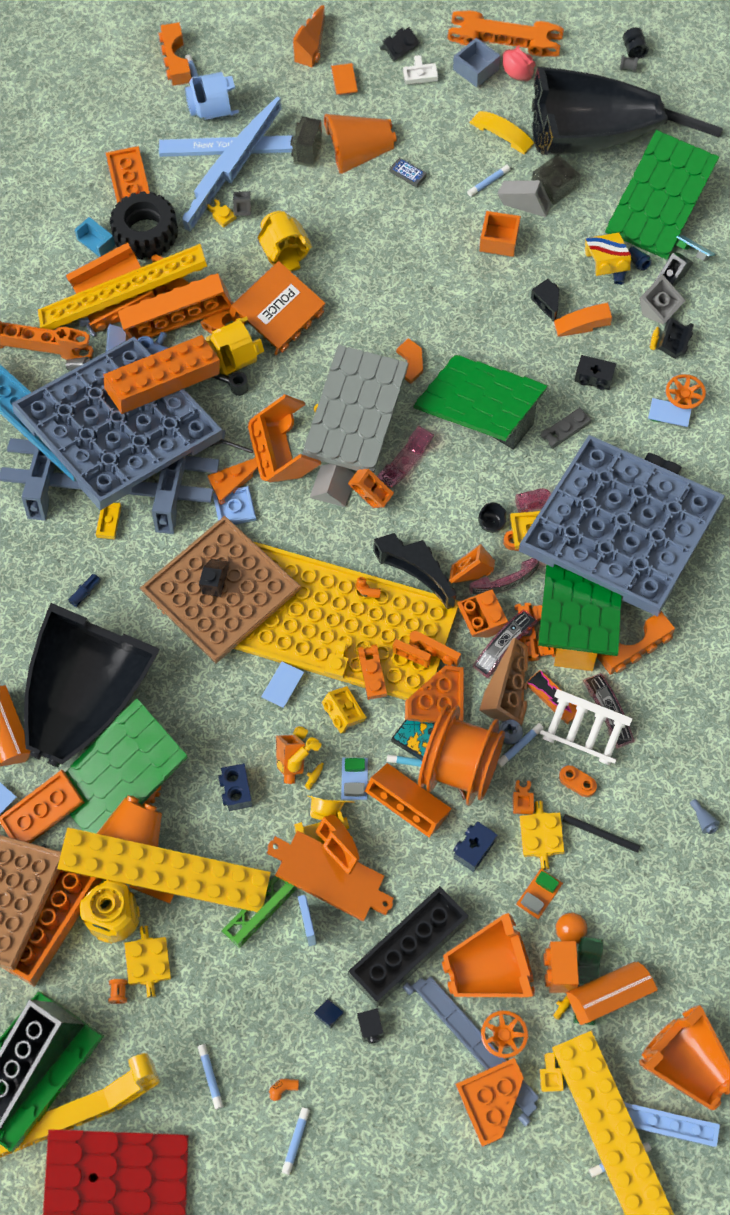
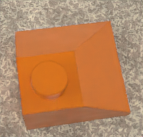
(472, 566)

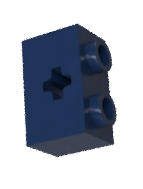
(473, 857)

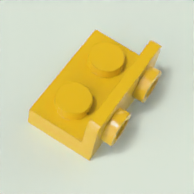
(343, 709)

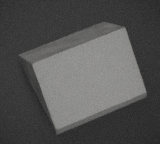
(660, 301)
(332, 484)

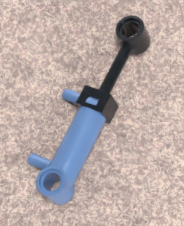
(233, 380)

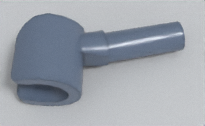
(85, 322)

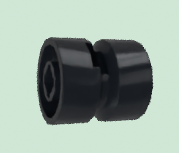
(635, 43)

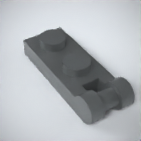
(566, 427)

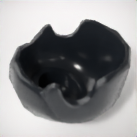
(492, 517)

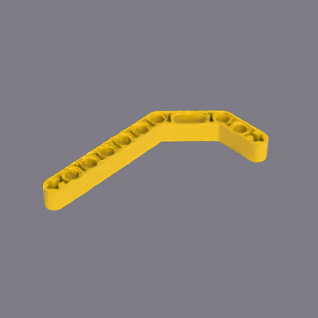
(83, 1110)

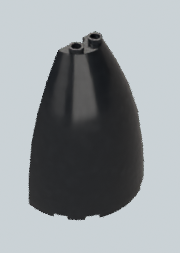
(589, 112)
(78, 683)

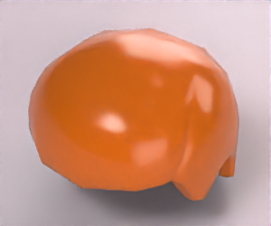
(571, 927)

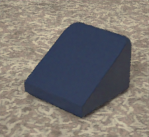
(328, 1013)

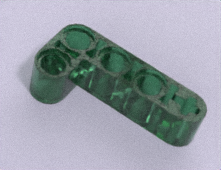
(588, 963)

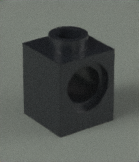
(370, 1026)

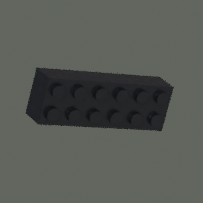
(408, 946)

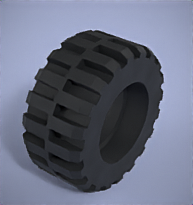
(144, 207)

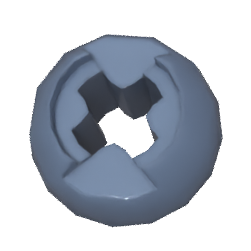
(516, 729)

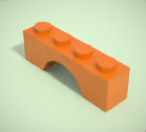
(178, 67)
(656, 631)

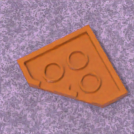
(439, 690)
(491, 1098)

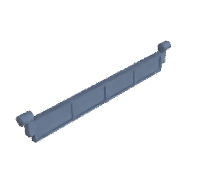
(469, 1036)

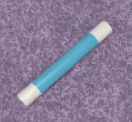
(404, 760)

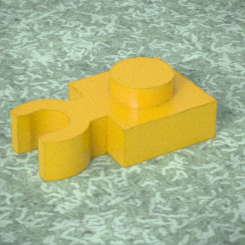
(222, 215)

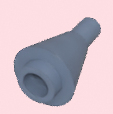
(707, 822)

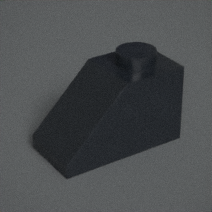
(675, 268)
(546, 298)
(213, 577)

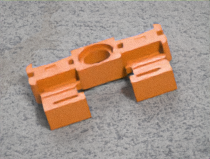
(530, 641)

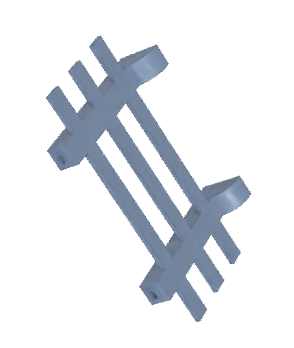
(166, 491)

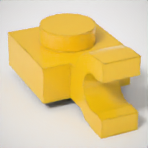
(337, 663)
(550, 1078)

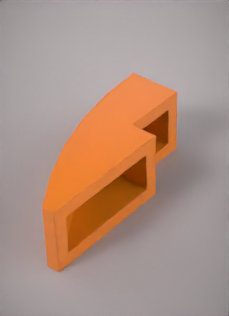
(584, 320)
(338, 842)

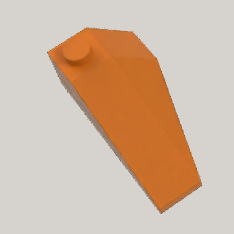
(309, 38)

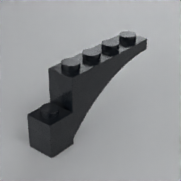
(417, 561)

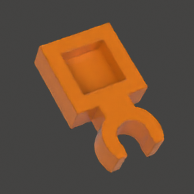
(522, 800)

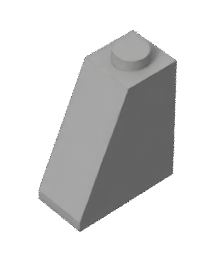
(525, 196)

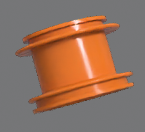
(461, 755)

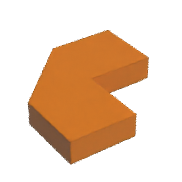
(413, 355)

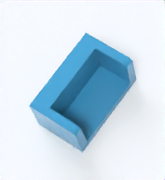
(94, 237)

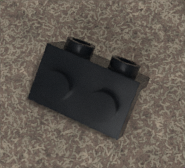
(400, 44)
(675, 338)

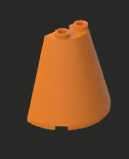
(358, 139)
(134, 823)
(490, 963)
(690, 1058)

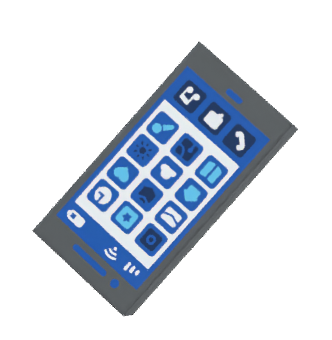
(407, 172)

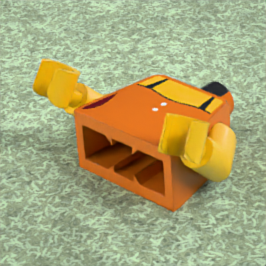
(292, 752)

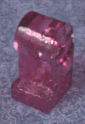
(531, 500)

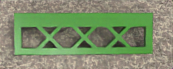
(251, 926)

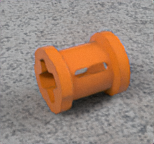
(114, 998)

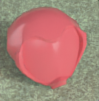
(518, 64)

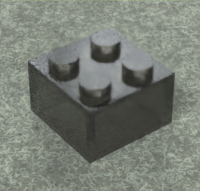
(306, 141)
(557, 178)

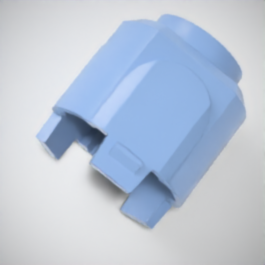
(209, 97)

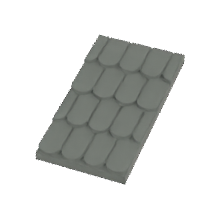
(355, 409)

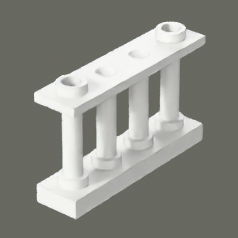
(601, 714)

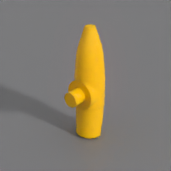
(654, 340)
(314, 776)
(563, 1006)

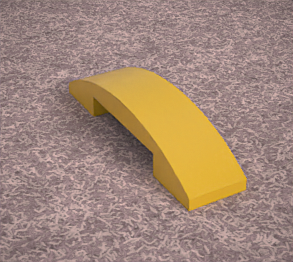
(503, 128)

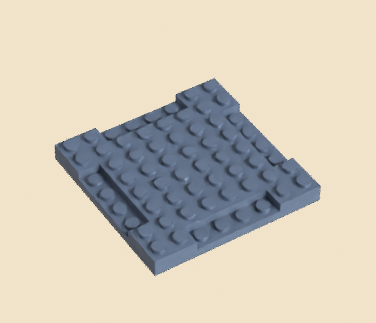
(108, 448)
(622, 524)

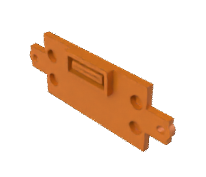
(317, 873)

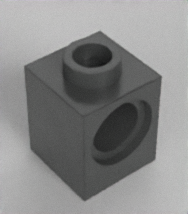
(242, 203)

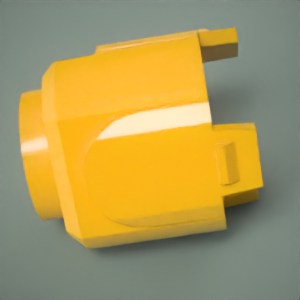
(284, 240)
(234, 346)
(119, 916)

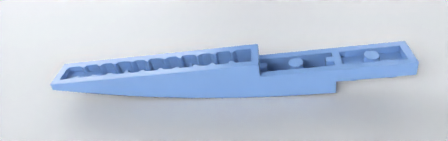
(230, 162)

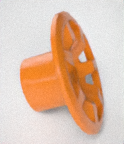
(685, 393)
(504, 1034)

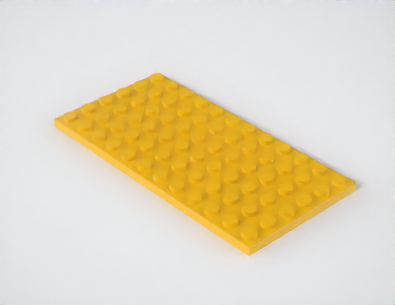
(334, 610)

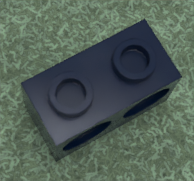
(239, 786)

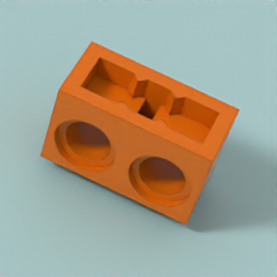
(370, 488)

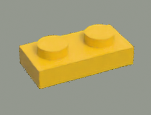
(108, 521)

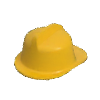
(322, 808)

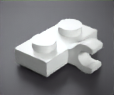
(420, 73)

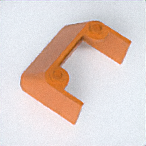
(271, 445)

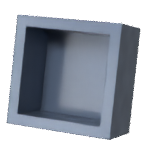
(476, 62)

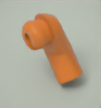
(365, 590)
(282, 1085)

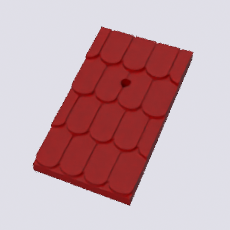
(133, 1171)

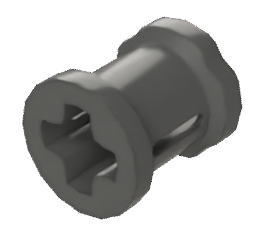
(628, 63)

